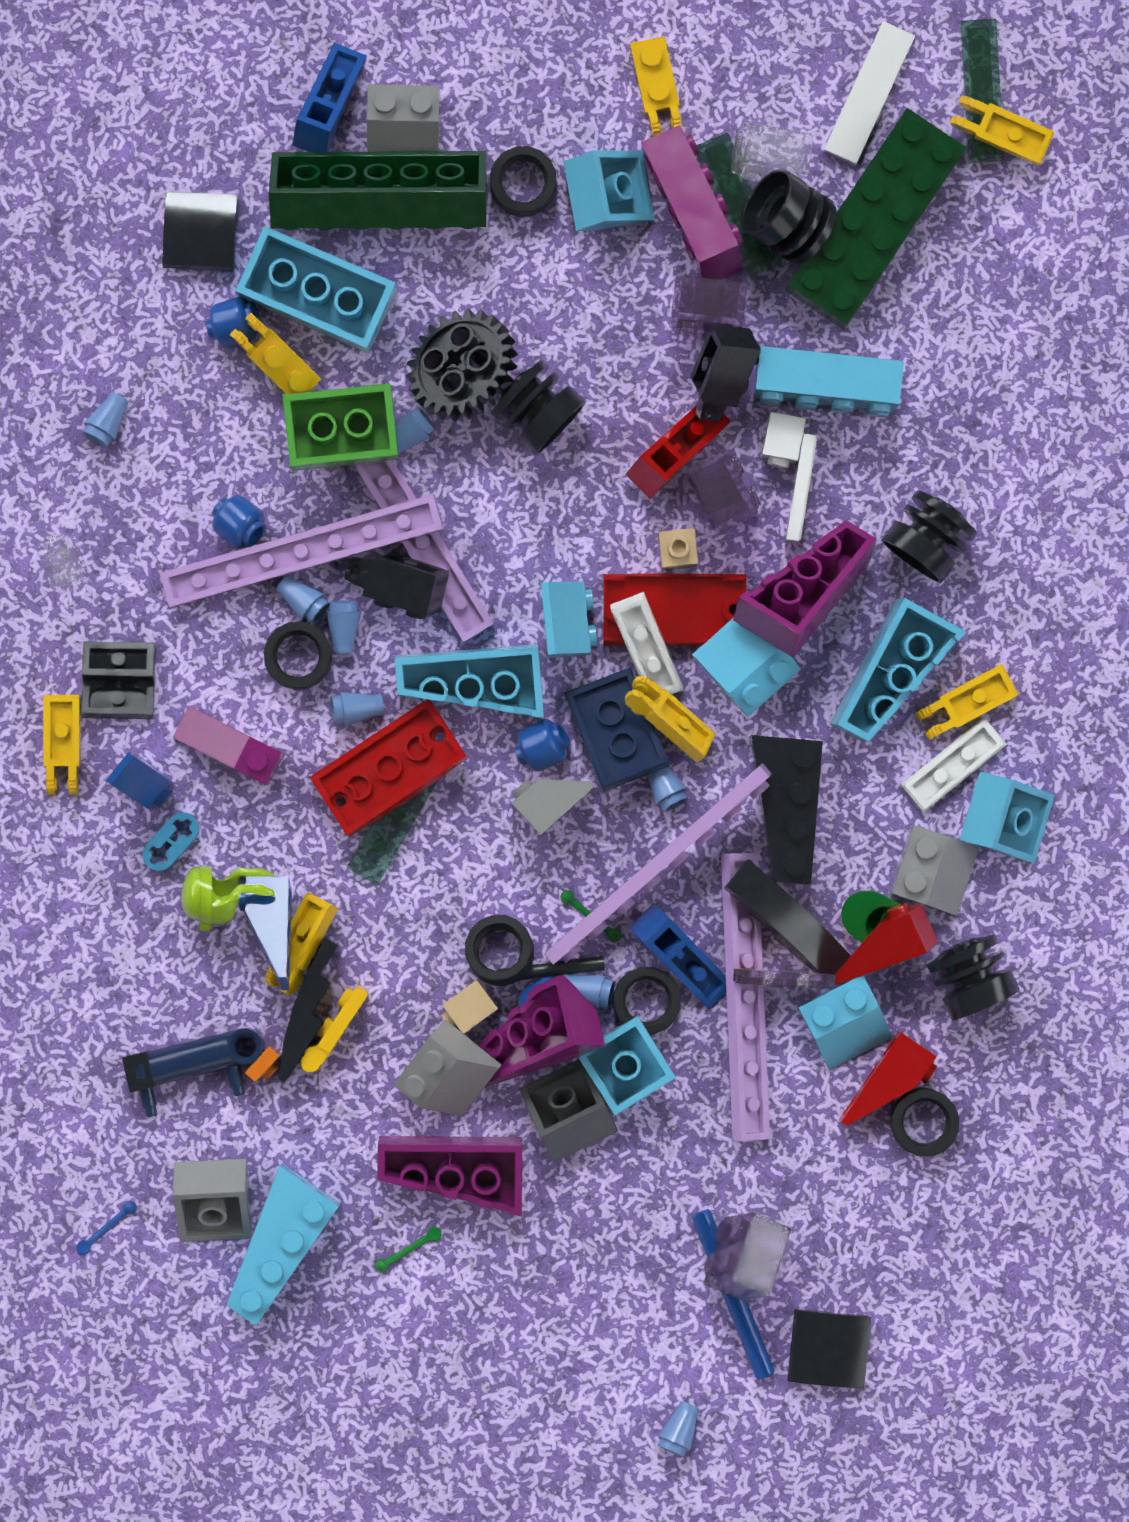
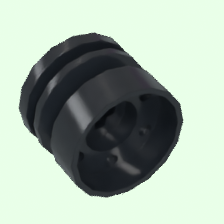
(788, 216)
(538, 407)
(929, 536)
(972, 977)

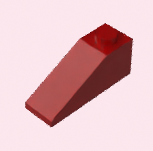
(673, 452)
(894, 940)
(895, 1073)

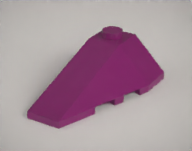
(544, 1031)

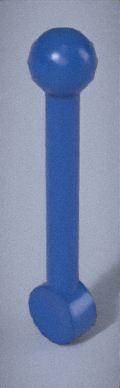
(84, 1246)

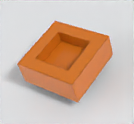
(265, 1064)

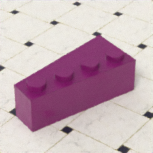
(693, 203)
(802, 594)
(456, 1167)

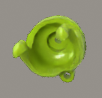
(216, 900)

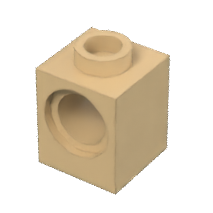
(678, 549)
(469, 1007)

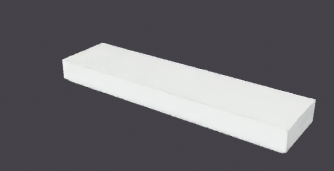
(869, 93)

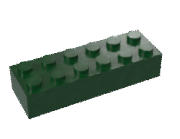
(378, 190)
(876, 218)

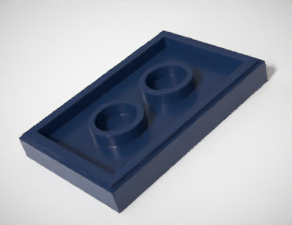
(615, 738)

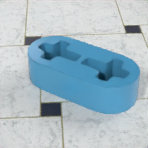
(164, 835)

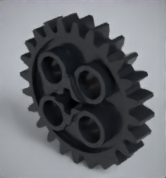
(462, 378)

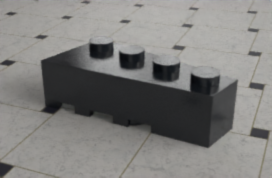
(789, 803)

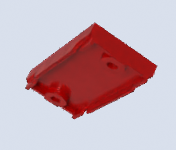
(684, 604)
(389, 768)

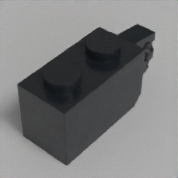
(723, 369)
(400, 583)

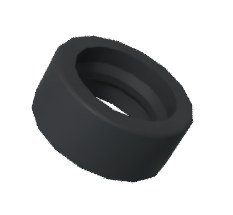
(532, 155)
(272, 646)
(491, 924)
(659, 976)
(951, 1122)

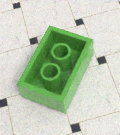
(340, 427)

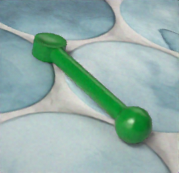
(567, 897)
(433, 1234)

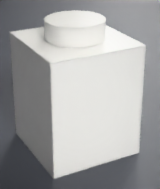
(783, 439)

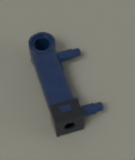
(189, 1060)

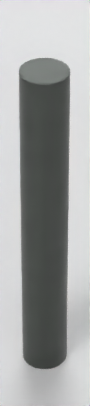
(560, 968)

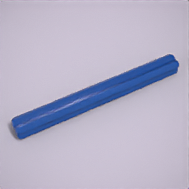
(738, 1309)

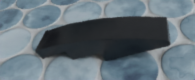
(787, 920)
(303, 1022)

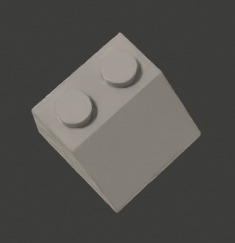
(403, 118)
(548, 800)
(933, 870)
(447, 1072)
(212, 1200)

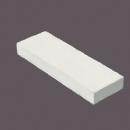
(801, 489)
(646, 642)
(953, 764)

